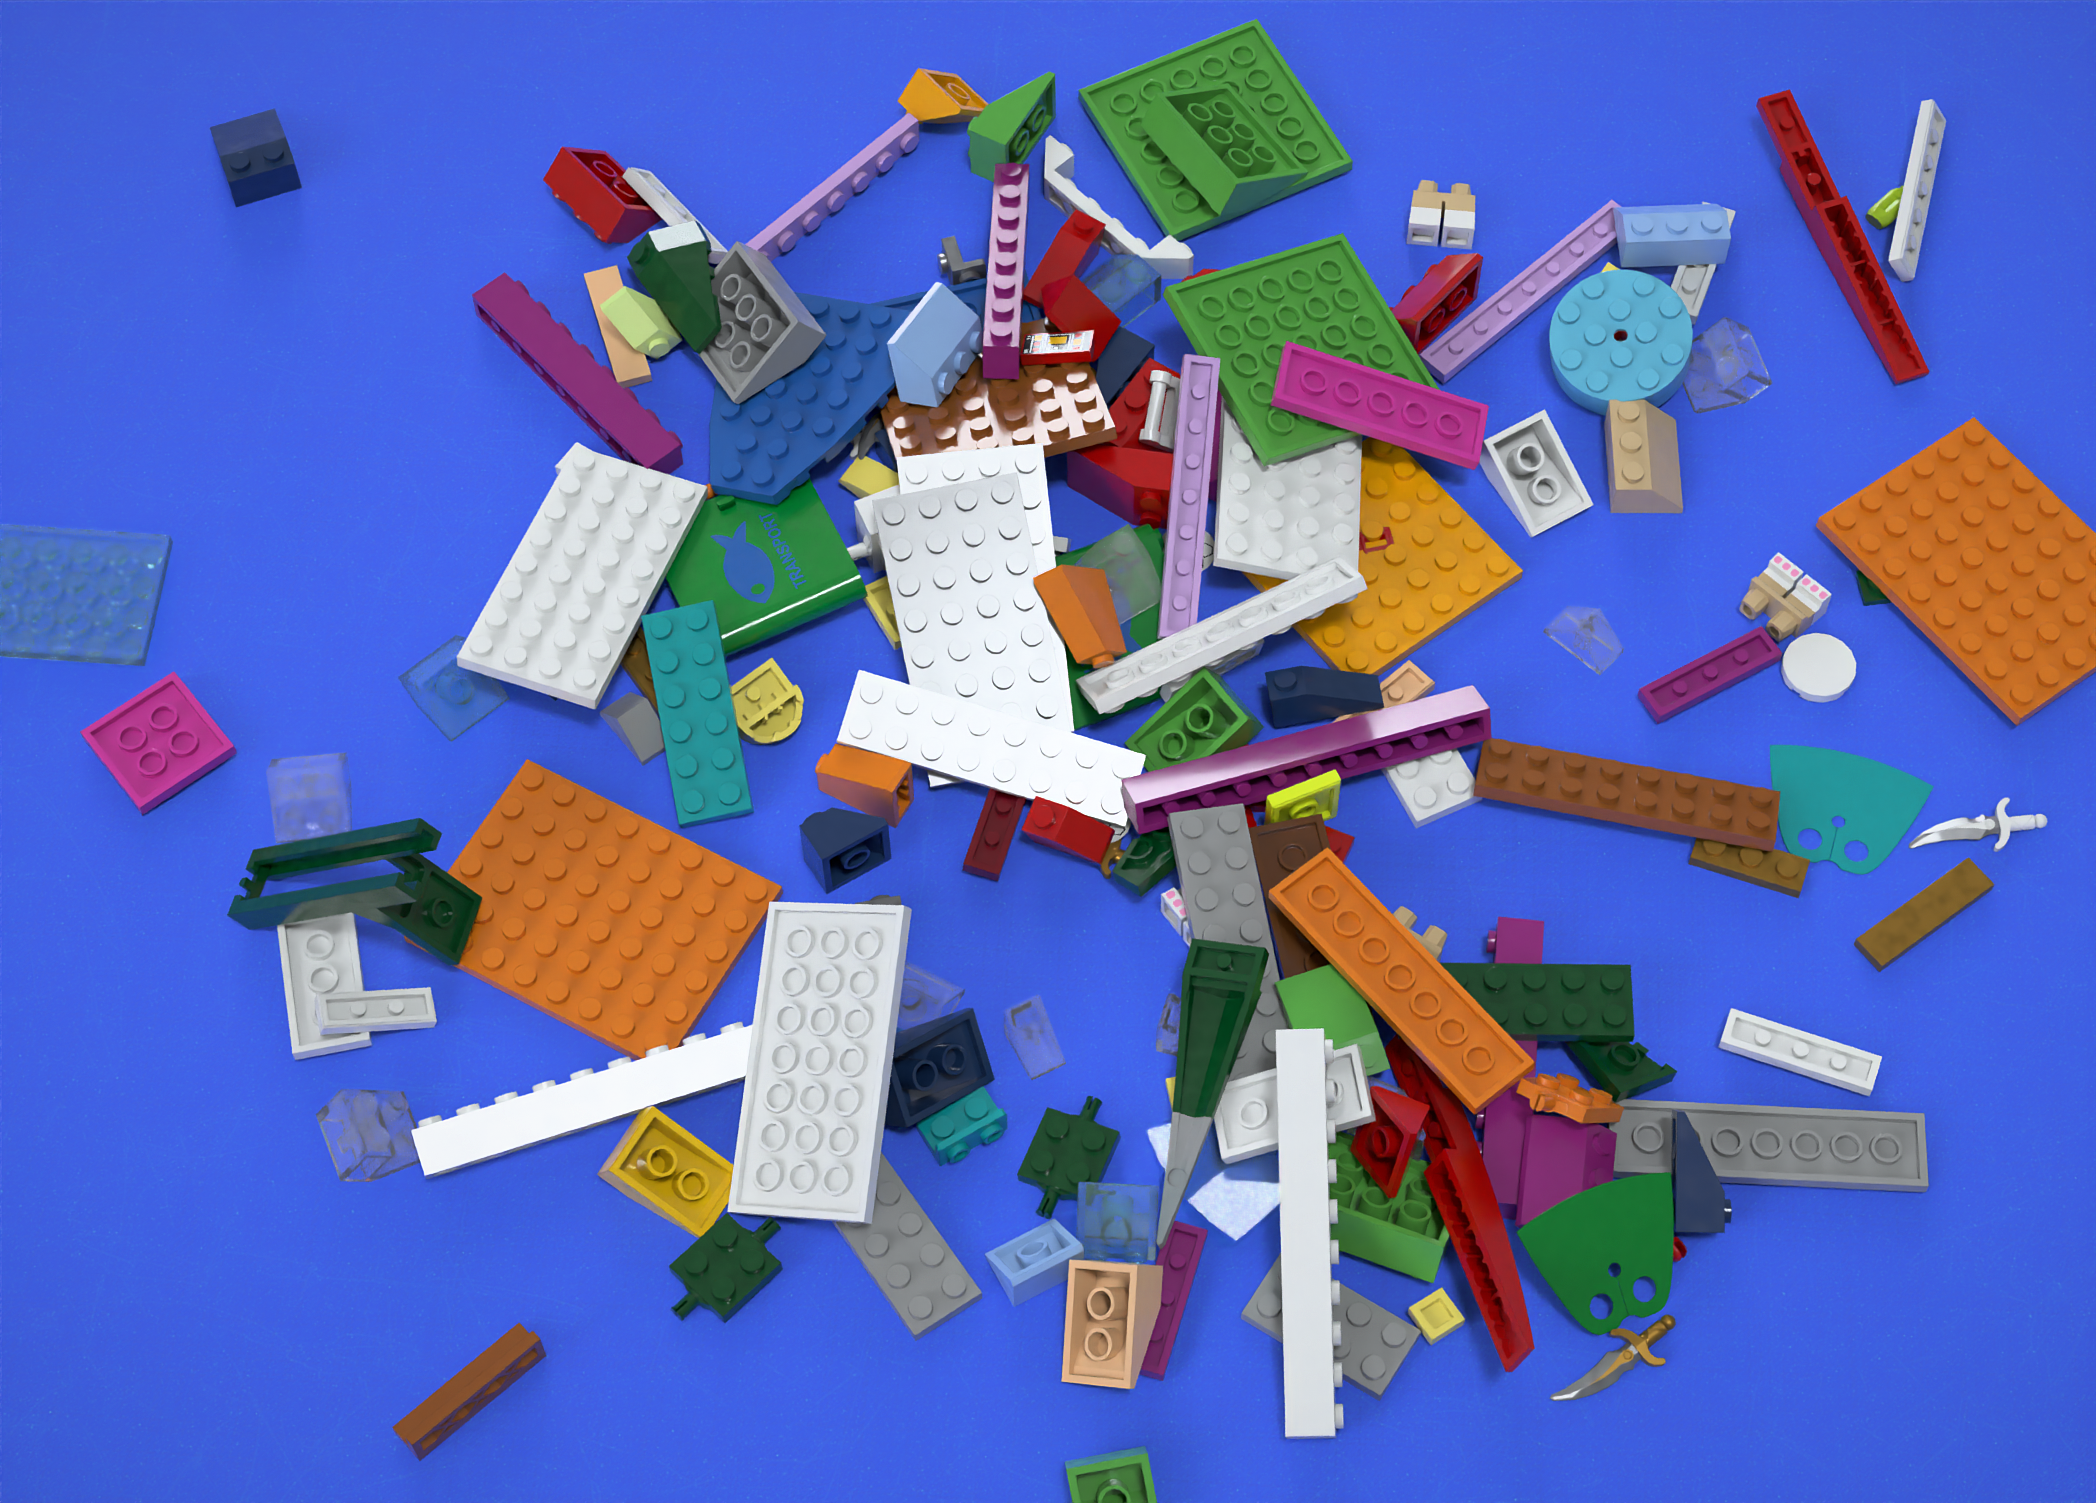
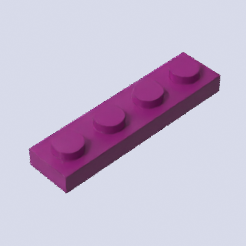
(1709, 674)
(1180, 1263)

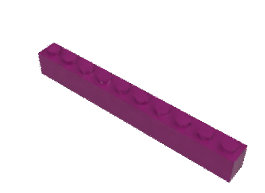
(1276, 764)

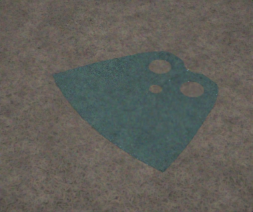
(1226, 1194)

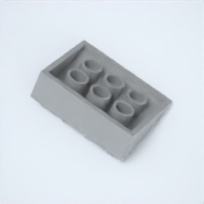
(762, 325)

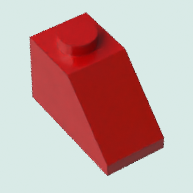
(1067, 830)

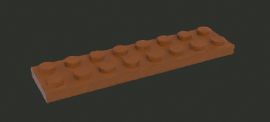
(1628, 794)

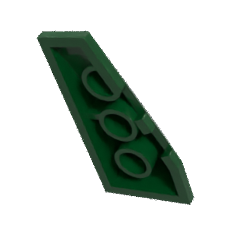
(678, 277)

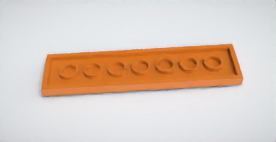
(1401, 981)

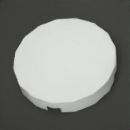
(1818, 667)

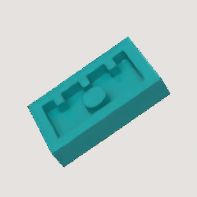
(962, 1126)

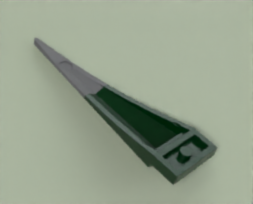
(1216, 1009)

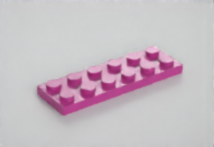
(1380, 405)

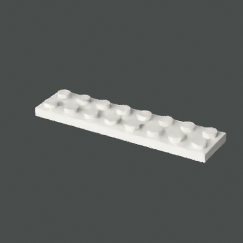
(1220, 635)
(988, 747)

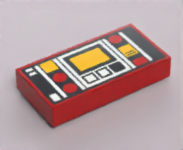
(1058, 347)

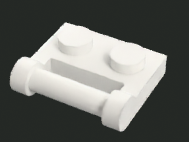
(1166, 437)

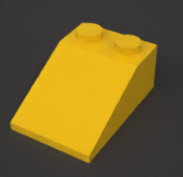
(670, 1172)

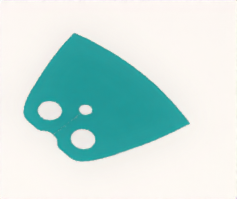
(1827, 783)

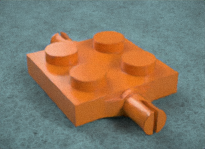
(1565, 1097)

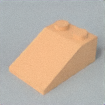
(1109, 1321)

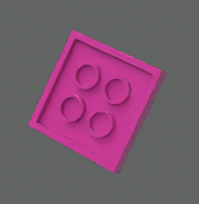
(158, 742)

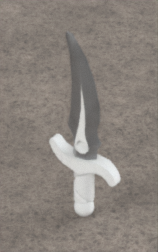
(1980, 827)

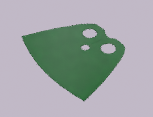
(1608, 1224)

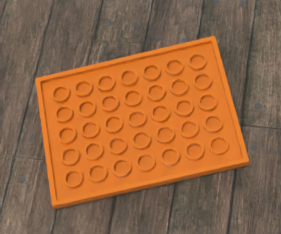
(1980, 566)
(603, 913)

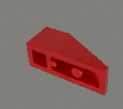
(1069, 254)

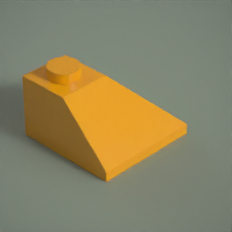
(940, 98)

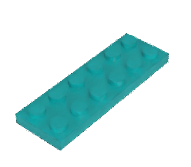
(697, 714)

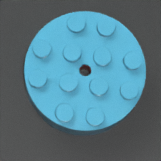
(1620, 340)

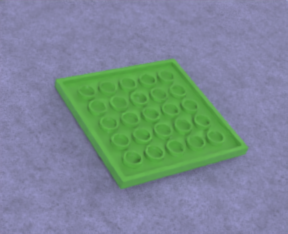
(1258, 74)
(1301, 296)

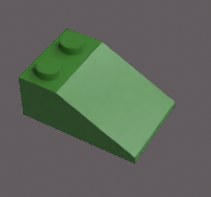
(1012, 126)
(1195, 724)
(1330, 1002)
(1112, 1478)

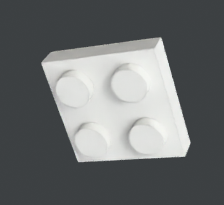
(1432, 786)

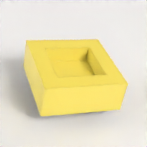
(1436, 1316)

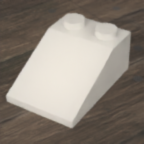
(1534, 474)

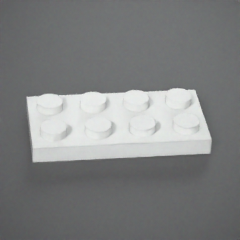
(315, 960)
(1249, 1112)

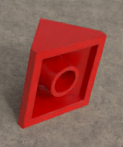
(1077, 308)
(1389, 1142)

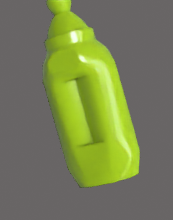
(1886, 209)

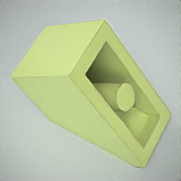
(641, 322)

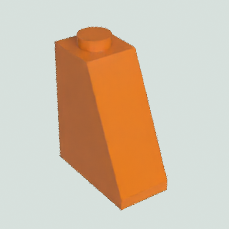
(1083, 612)
(867, 781)

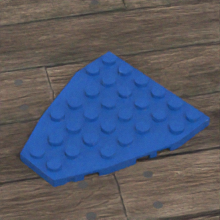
(809, 413)

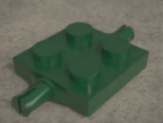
(1067, 1152)
(725, 1268)

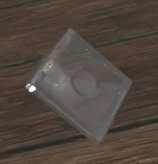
(1128, 572)

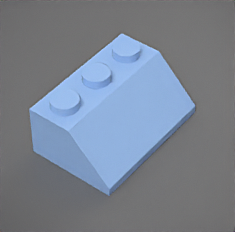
(1672, 235)
(934, 347)

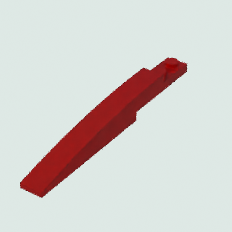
(1840, 238)
(1468, 1206)

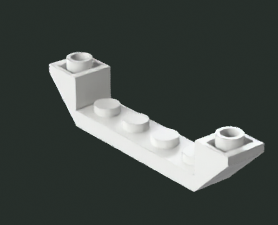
(1168, 257)

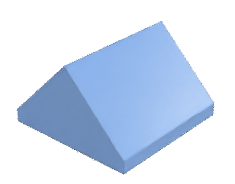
(1034, 1261)

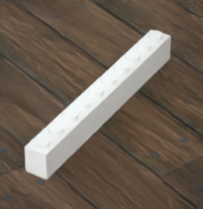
(582, 1102)
(1306, 1234)

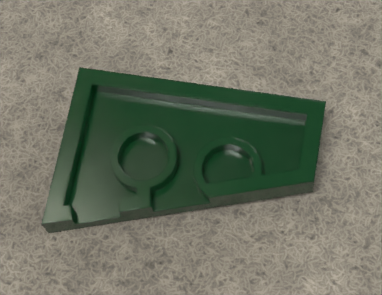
(1145, 861)
(1621, 1067)

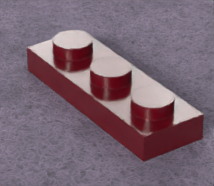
(994, 834)

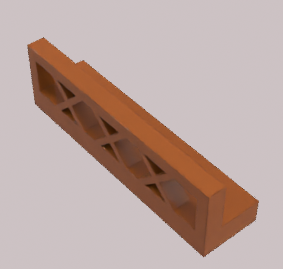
(470, 1391)

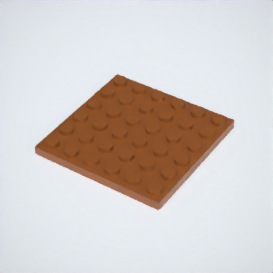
(1044, 406)

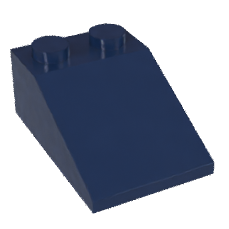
(256, 157)
(935, 1067)

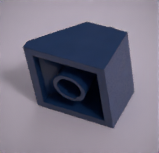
(843, 845)

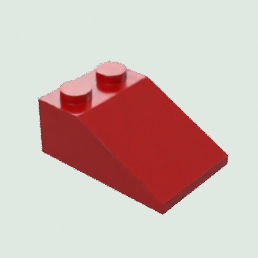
(1124, 481)

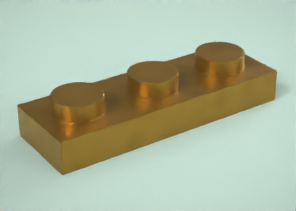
(1763, 868)

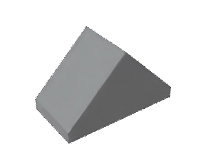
(636, 726)

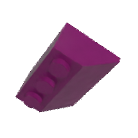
(1561, 1161)

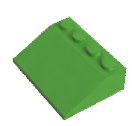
(1221, 146)
(1390, 1232)

